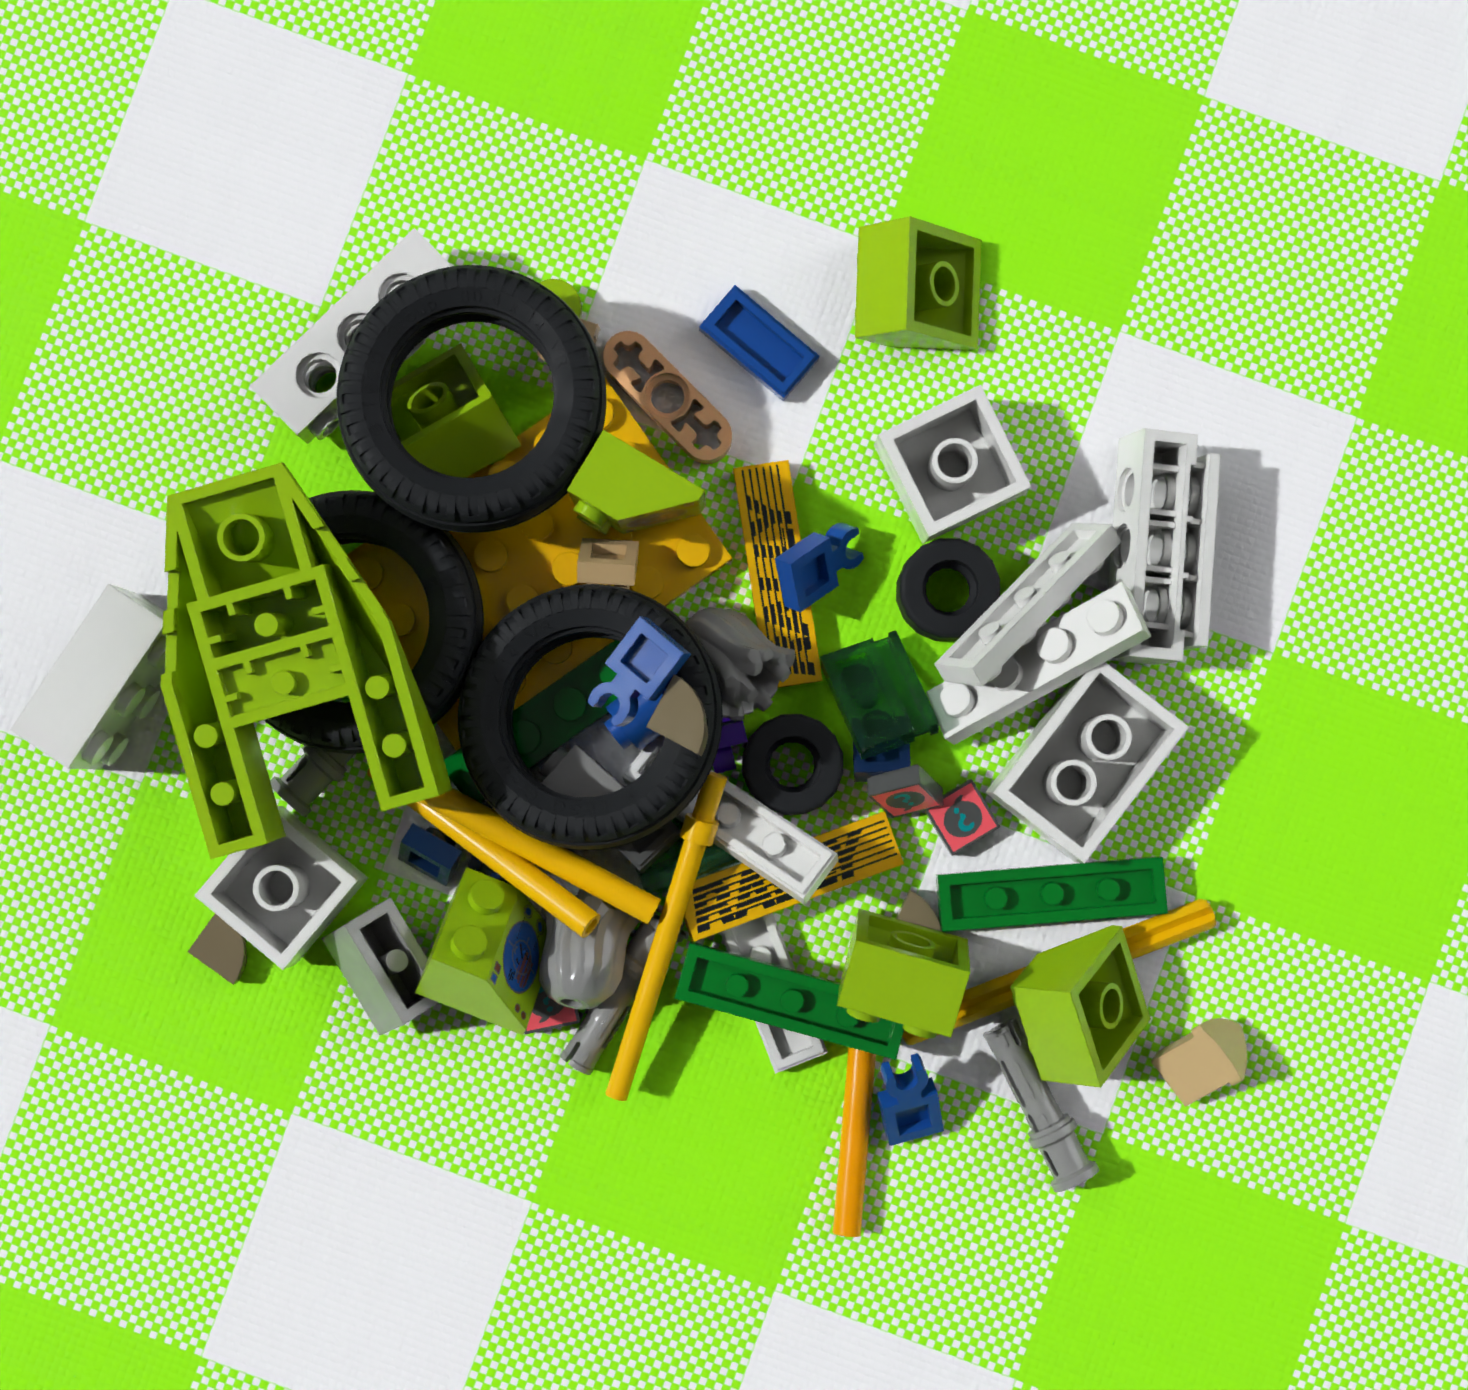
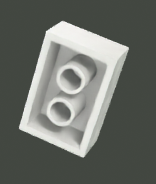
(98, 683)
(1087, 761)

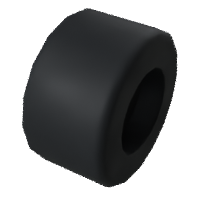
(938, 555)
(826, 756)

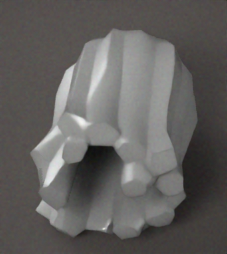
(743, 660)
(588, 969)

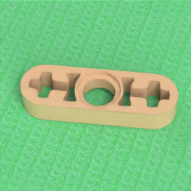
(648, 358)

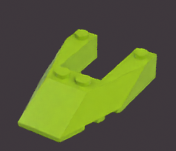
(270, 624)

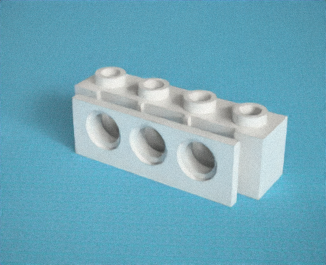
(292, 379)
(1167, 539)

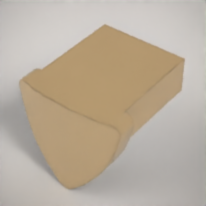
(1204, 1059)

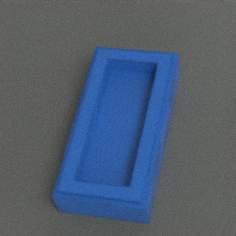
(759, 343)

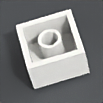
(951, 464)
(282, 891)

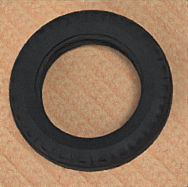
(410, 316)
(453, 606)
(489, 739)

